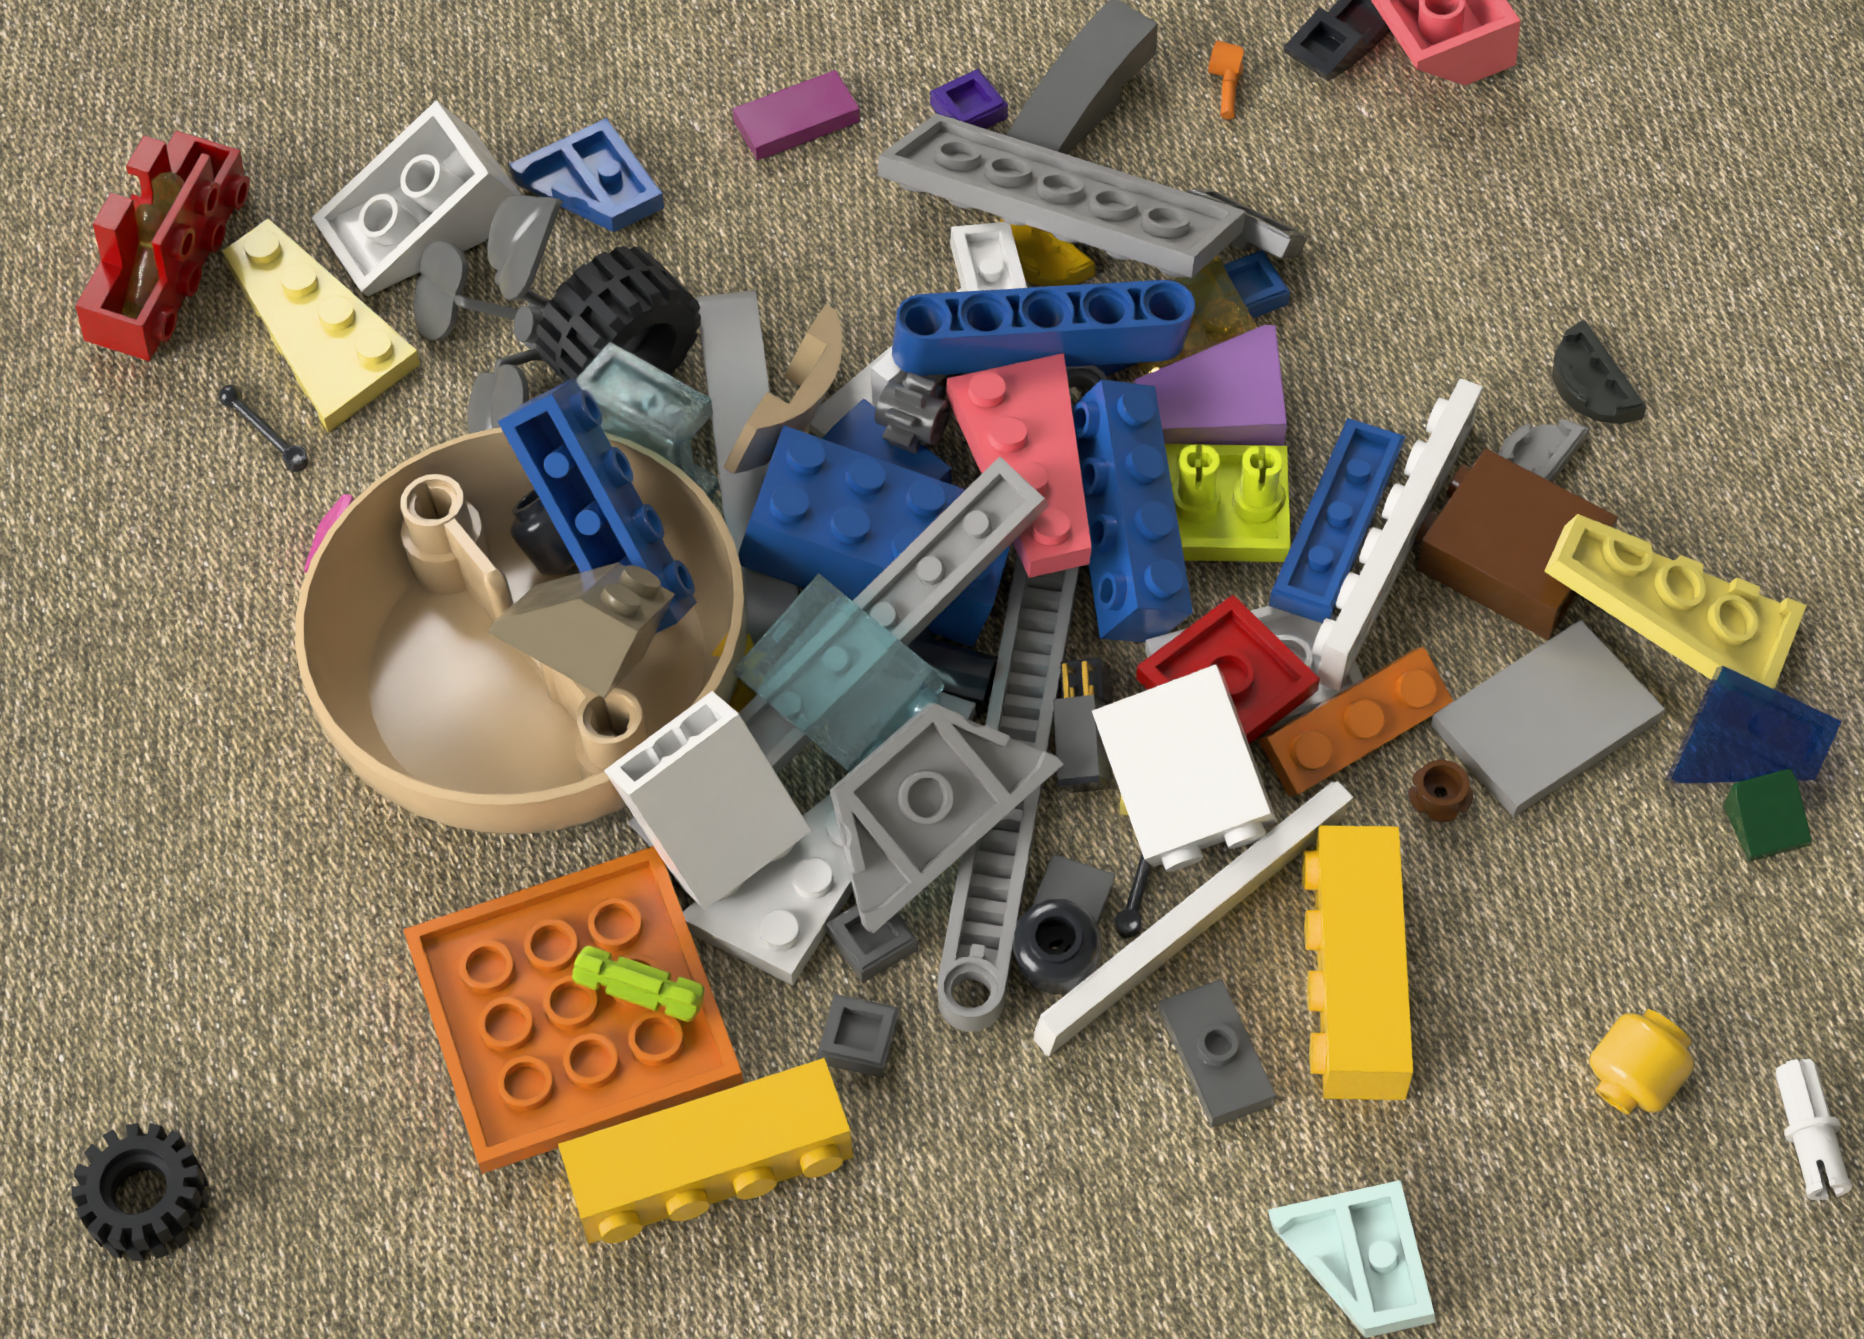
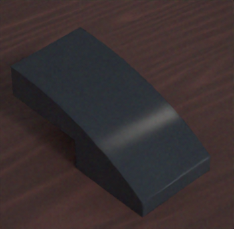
(1337, 38)

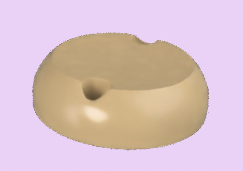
(444, 709)

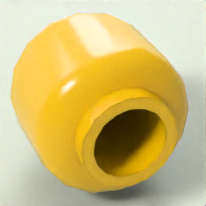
(1641, 1062)

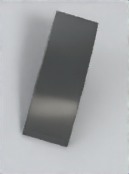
(1087, 78)

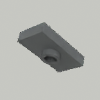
(1260, 229)
(1217, 1053)

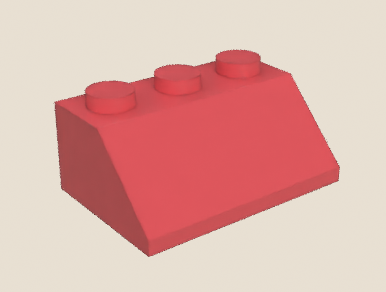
(1455, 37)

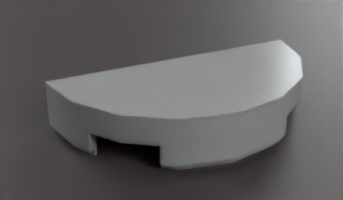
(1544, 447)

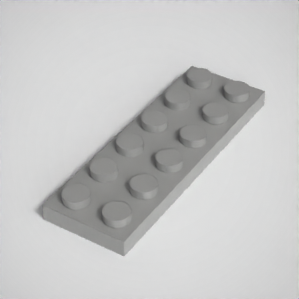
(1062, 195)

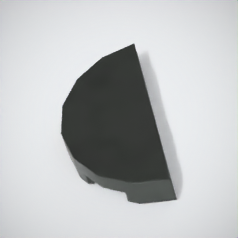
(1592, 380)

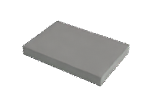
(1547, 718)

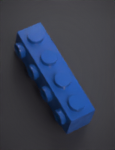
(591, 490)
(1130, 513)

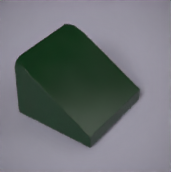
(1768, 815)

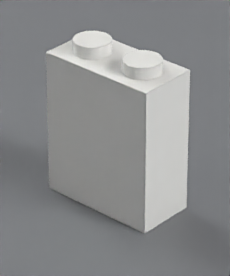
(1185, 769)
(708, 800)

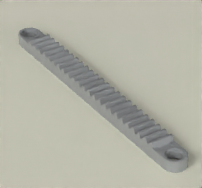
(1021, 705)

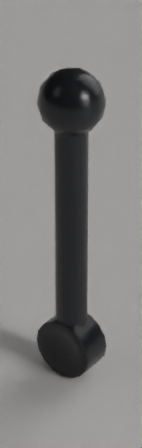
(294, 456)
(1128, 920)

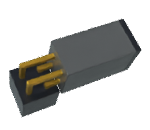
(1077, 737)

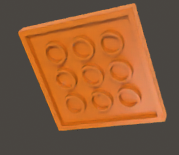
(549, 1056)

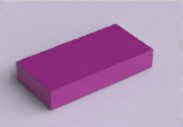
(796, 115)

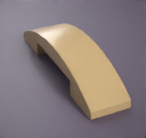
(814, 372)

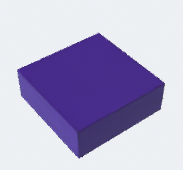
(970, 100)

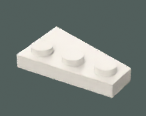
(785, 905)

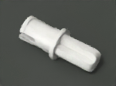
(1812, 1129)

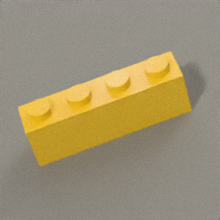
(1360, 962)
(707, 1152)

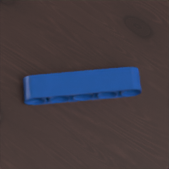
(1024, 324)

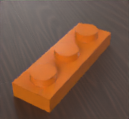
(1356, 721)

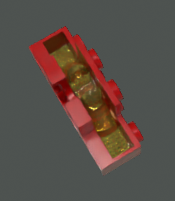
(159, 240)

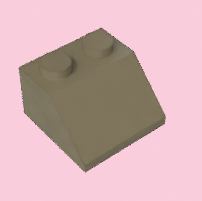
(588, 623)

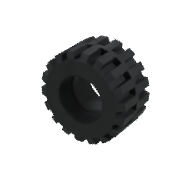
(620, 301)

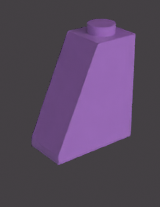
(1224, 393)

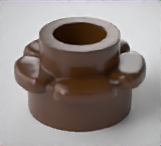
(1442, 776)

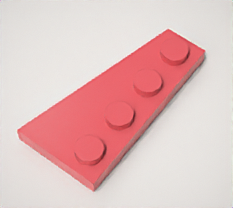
(1028, 422)

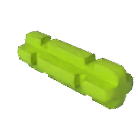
(638, 983)

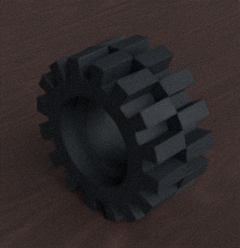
(122, 1159)

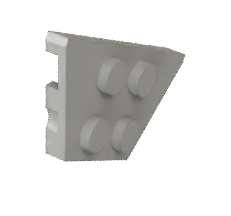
(926, 803)

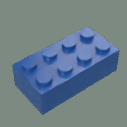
(849, 521)

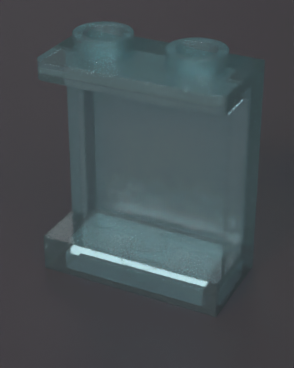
(649, 409)
(838, 674)

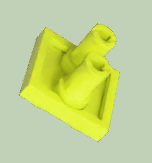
(1231, 501)

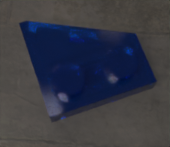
(1751, 732)

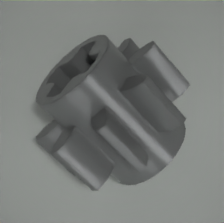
(912, 412)

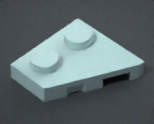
(1361, 1255)

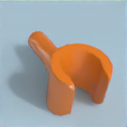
(1227, 62)

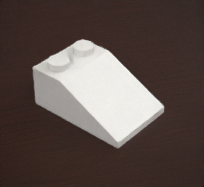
(419, 190)

